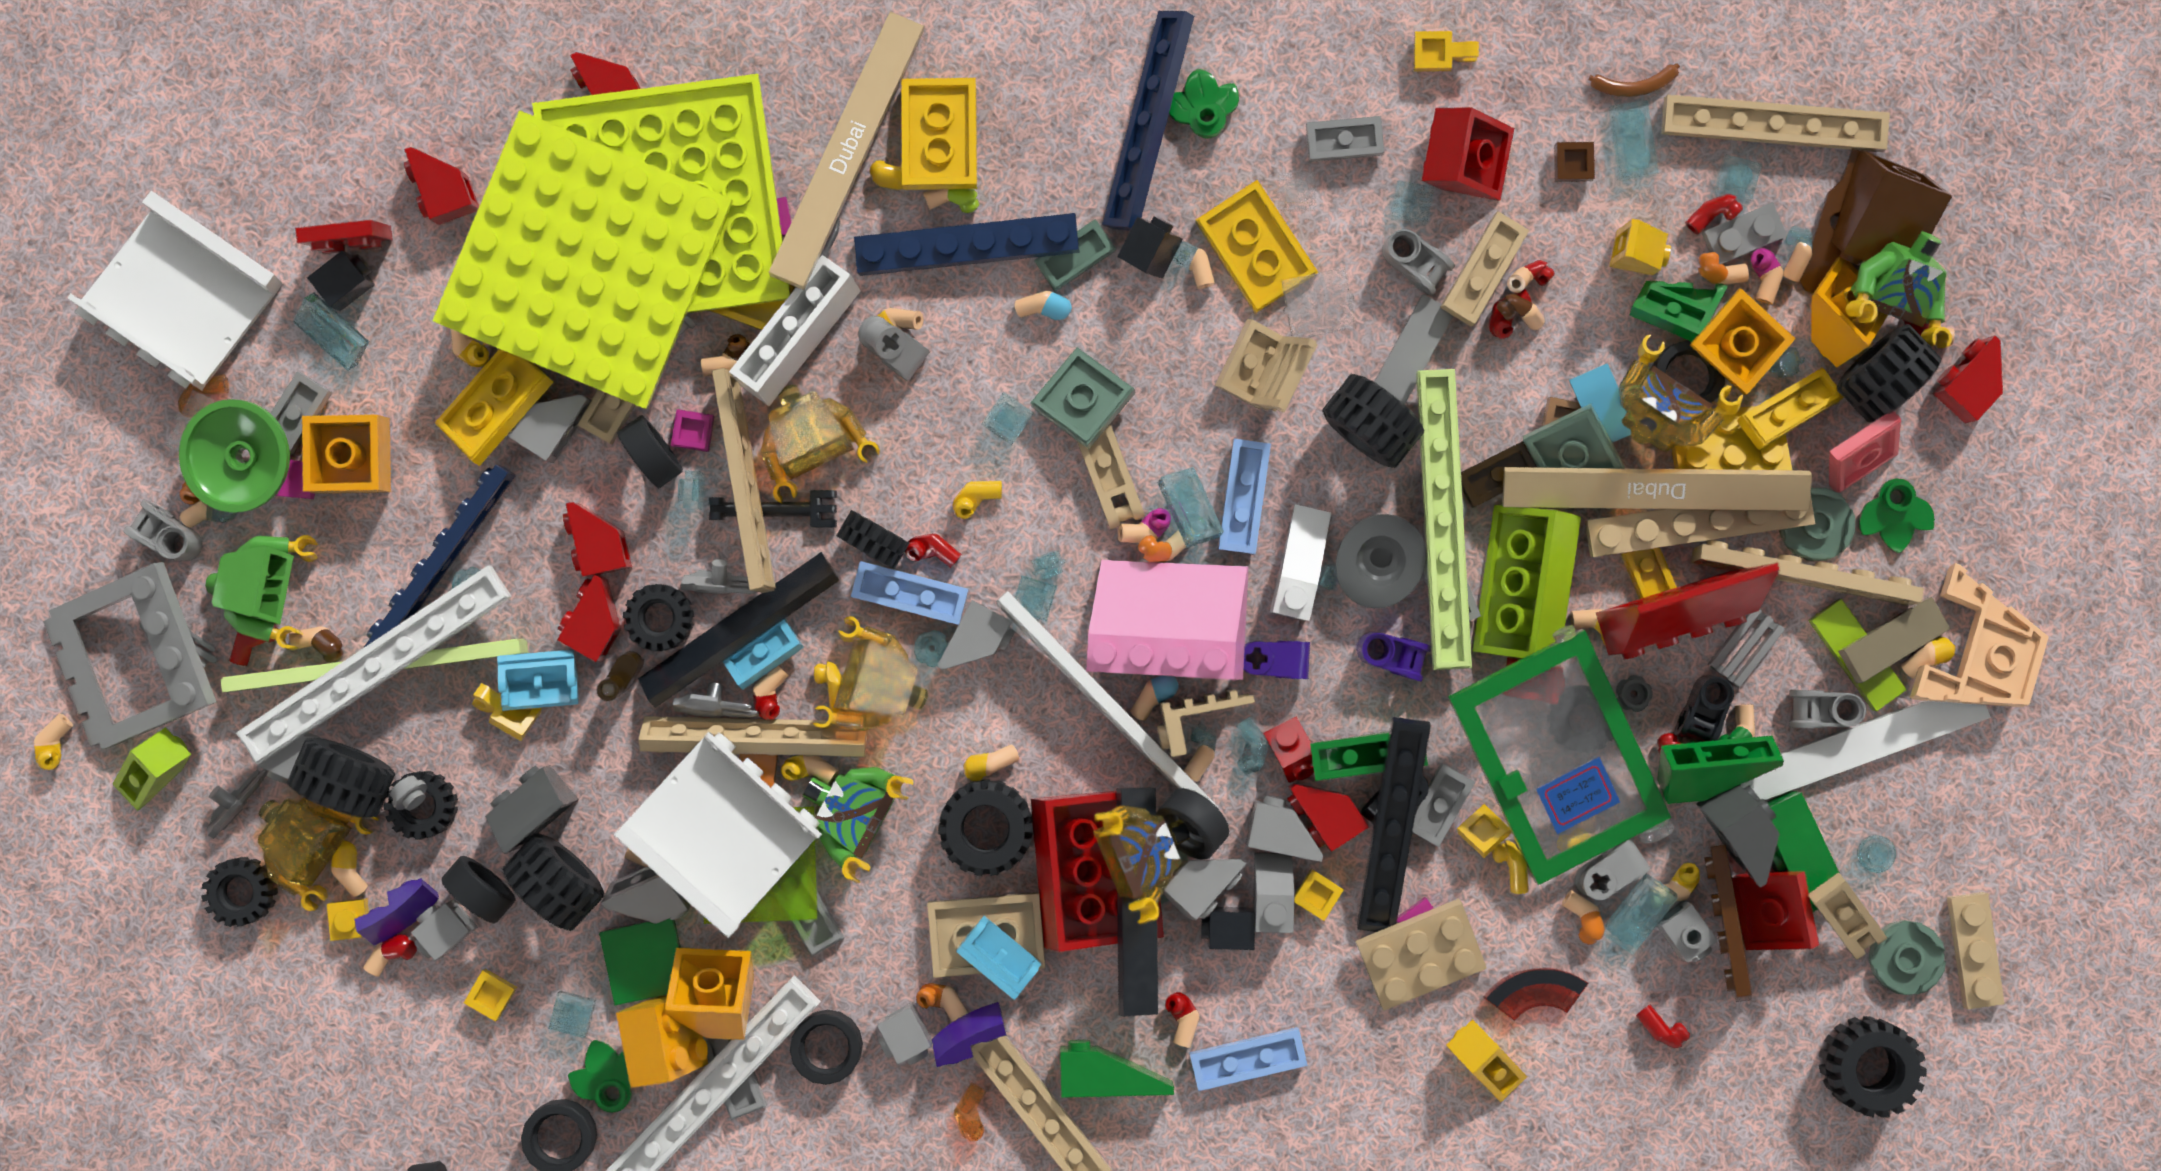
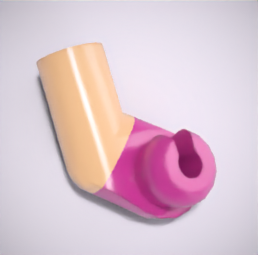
(1769, 273)
(1153, 524)

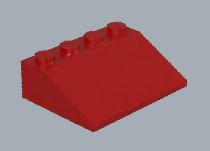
(1685, 610)
(1072, 874)

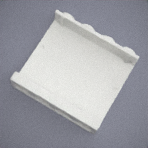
(178, 294)
(719, 832)

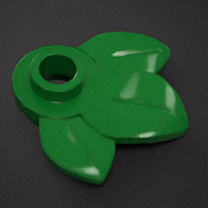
(1204, 98)
(1896, 521)
(602, 1071)

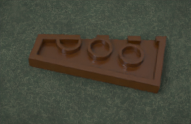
(1731, 938)

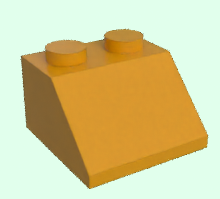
(711, 991)

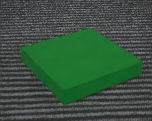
(640, 959)

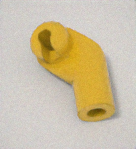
(886, 175)
(973, 494)
(831, 675)
(1517, 866)

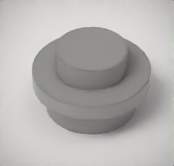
(408, 793)

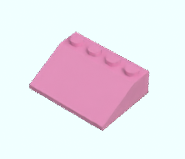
(1169, 620)

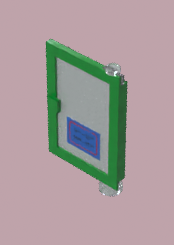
(1561, 757)

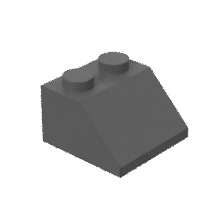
(529, 807)
(1745, 828)

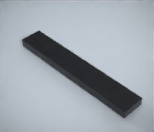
(738, 630)
(1393, 823)
(1136, 941)

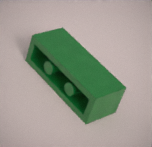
(1800, 841)

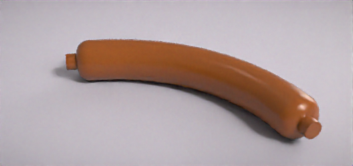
(1637, 88)

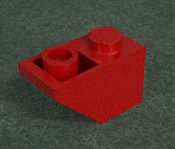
(601, 75)
(442, 187)
(1975, 382)
(598, 543)
(593, 623)
(1330, 812)

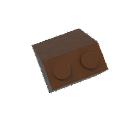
(1886, 206)

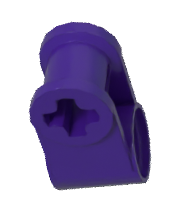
(1400, 655)
(1282, 659)

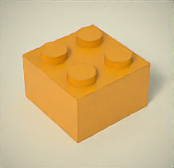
(346, 454)
(657, 1045)

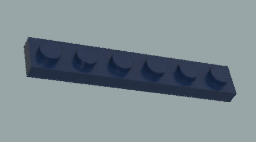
(1148, 119)
(966, 244)
(447, 548)

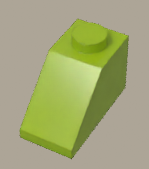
(151, 767)

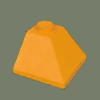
(1832, 329)
(1742, 341)

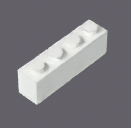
(795, 331)

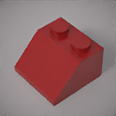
(1467, 153)

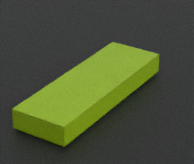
(1840, 628)

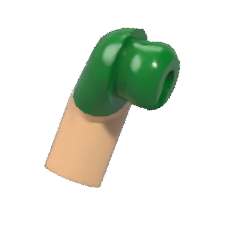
(1744, 723)

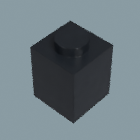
(1150, 246)
(342, 280)
(1230, 928)

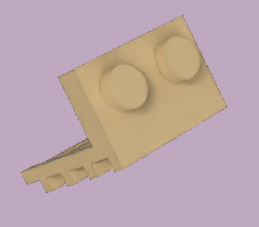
(1265, 366)
(1171, 732)

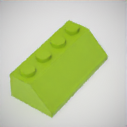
(1525, 580)

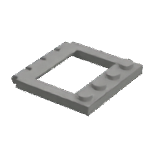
(169, 642)

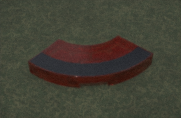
(1535, 988)

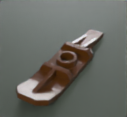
(1823, 250)

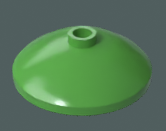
(214, 461)

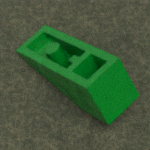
(1350, 756)
(1711, 767)
(1101, 1073)

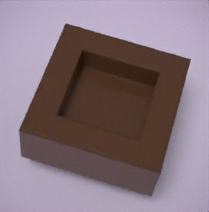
(1574, 161)

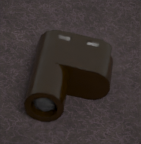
(620, 676)

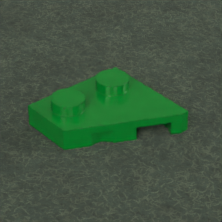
(1677, 307)

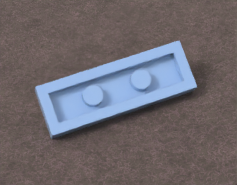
(1244, 496)
(909, 592)
(1248, 1059)

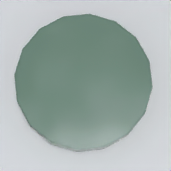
(1840, 528)
(1897, 953)

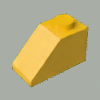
(1640, 248)
(1486, 1060)

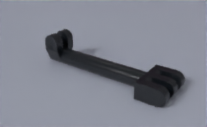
(721, 509)

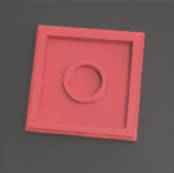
(1864, 452)

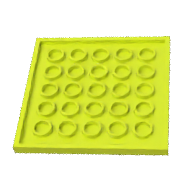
(713, 138)
(582, 260)

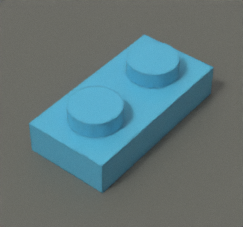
(763, 654)

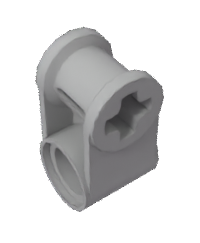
(1419, 261)
(892, 346)
(159, 530)
(1819, 709)
(1616, 867)

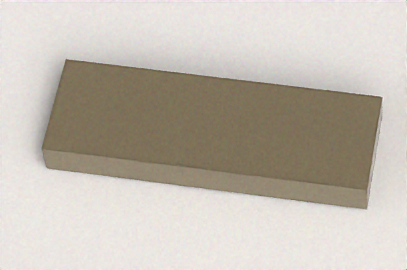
(1894, 640)

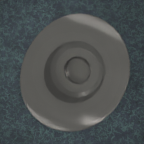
(1380, 561)

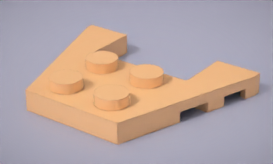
(1999, 655)

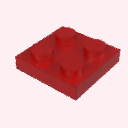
(334, 237)
(1777, 913)

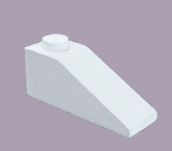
(1301, 563)

